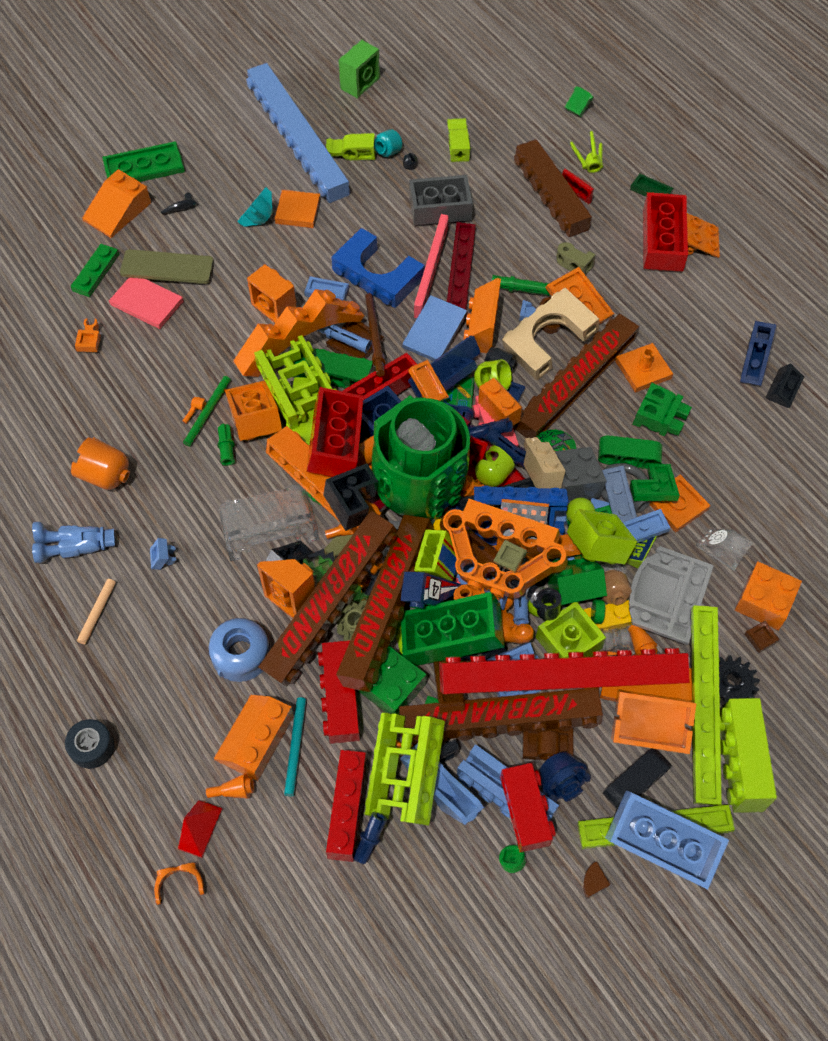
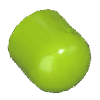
(493, 369)
(495, 472)

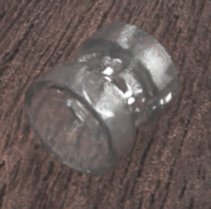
(616, 639)

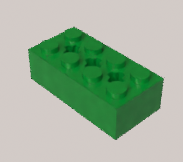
(452, 629)

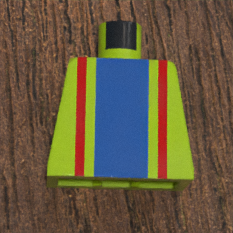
(437, 555)

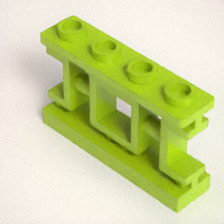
(281, 386)
(421, 771)

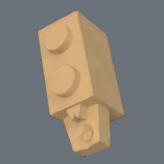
(543, 464)

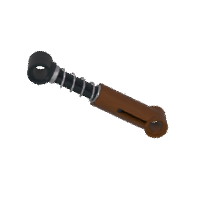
(538, 596)

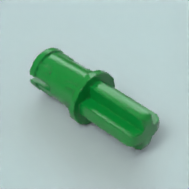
(226, 445)

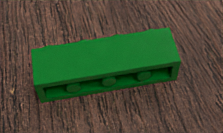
(341, 368)

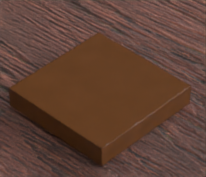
(359, 329)

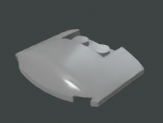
(666, 591)

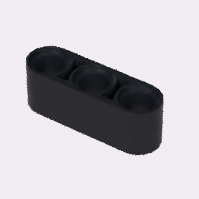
(638, 777)

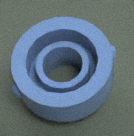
(242, 666)

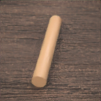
(96, 611)

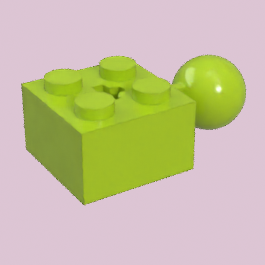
(598, 534)
(571, 623)

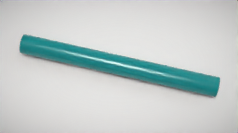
(295, 747)

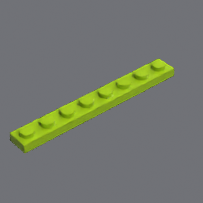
(707, 714)

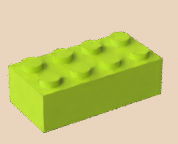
(746, 756)

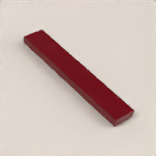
(461, 264)

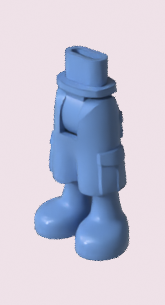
(72, 541)

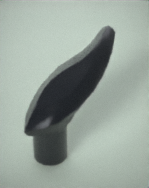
(181, 205)

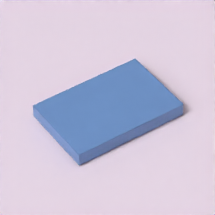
(434, 328)

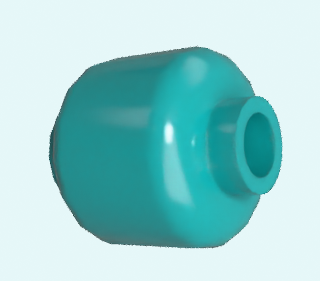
(388, 143)

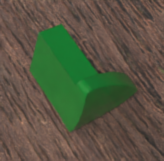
(579, 101)

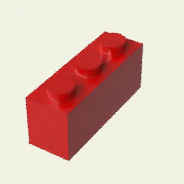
(527, 807)

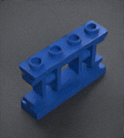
(555, 497)

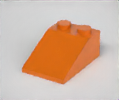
(117, 203)
(253, 410)

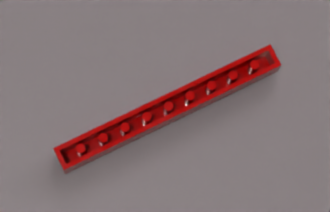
(563, 672)

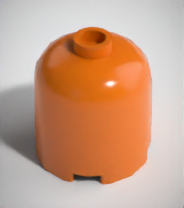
(101, 464)

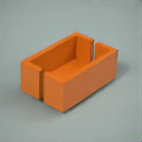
(653, 721)

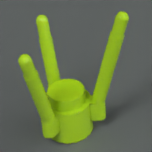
(593, 161)

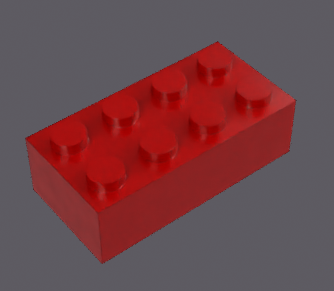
(665, 232)
(335, 432)

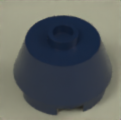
(563, 777)

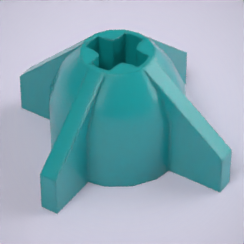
(259, 210)

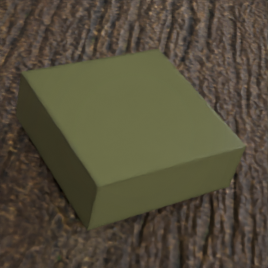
(510, 556)

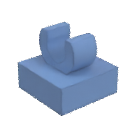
(159, 554)

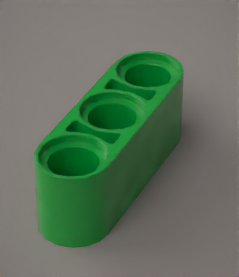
(629, 451)

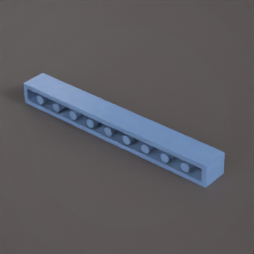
(298, 133)

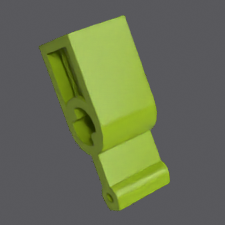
(458, 140)
(353, 147)

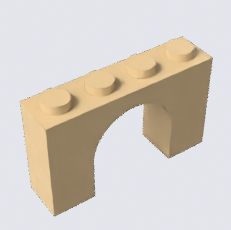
(560, 309)

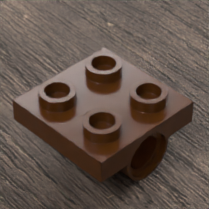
(546, 744)

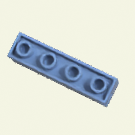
(483, 774)

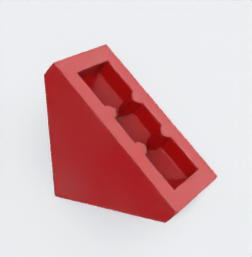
(580, 186)
(198, 828)

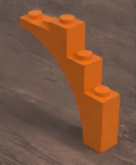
(318, 312)

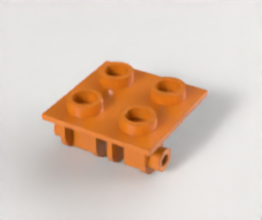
(702, 236)

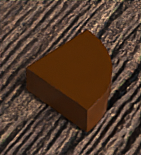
(594, 881)

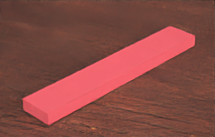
(431, 265)

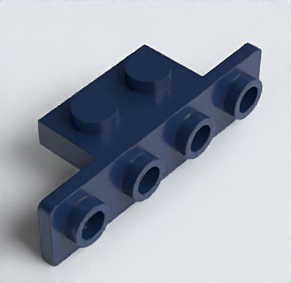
(453, 364)

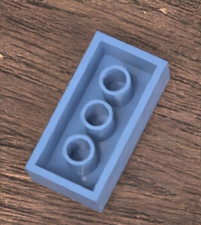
(667, 839)

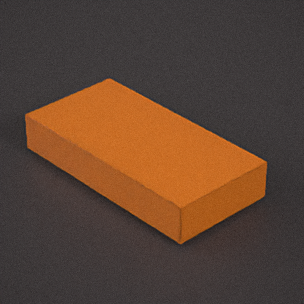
(427, 381)

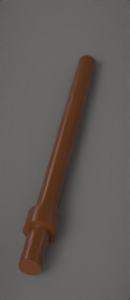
(378, 357)

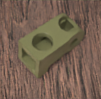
(572, 258)

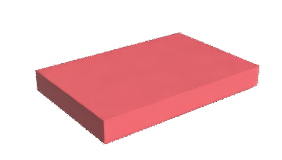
(146, 301)

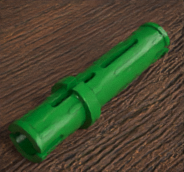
(528, 286)

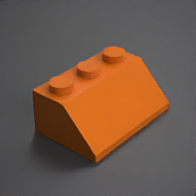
(483, 314)
(286, 583)
(255, 735)

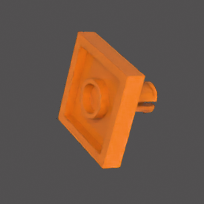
(644, 367)

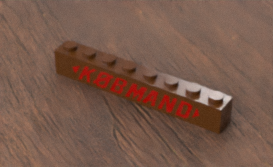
(577, 376)
(328, 598)
(383, 608)
(513, 714)

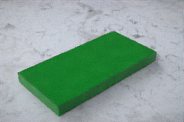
(146, 162)

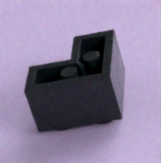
(348, 493)

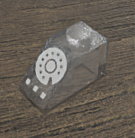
(725, 546)

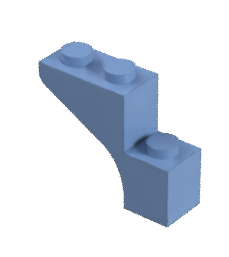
(452, 795)

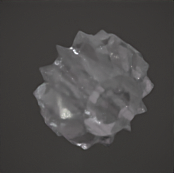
(415, 435)

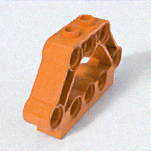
(528, 573)

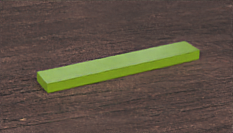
(714, 818)

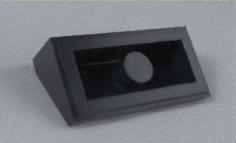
(785, 386)

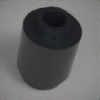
(497, 354)

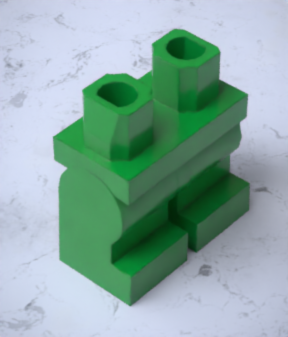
(659, 410)

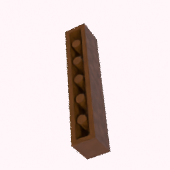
(552, 188)

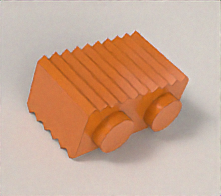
(499, 402)

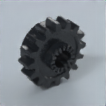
(743, 678)

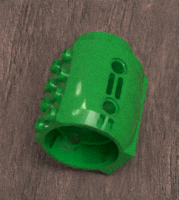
(418, 480)

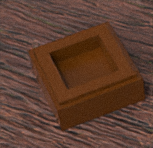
(762, 636)

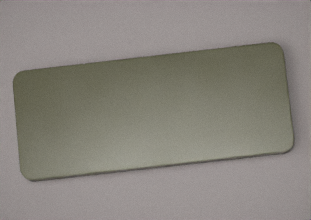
(166, 266)

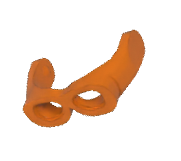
(165, 873)

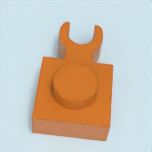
(88, 339)

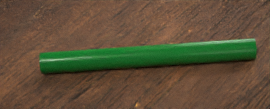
(206, 411)

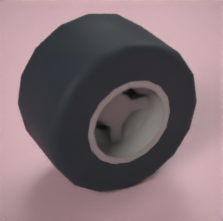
(82, 738)

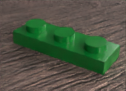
(95, 270)

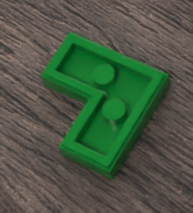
(659, 487)

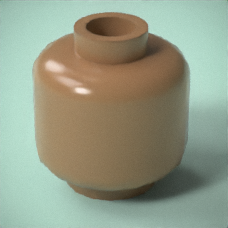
(617, 587)

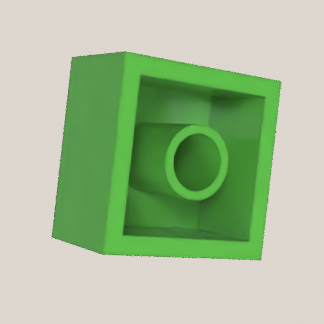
(359, 68)

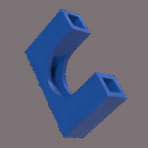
(389, 287)

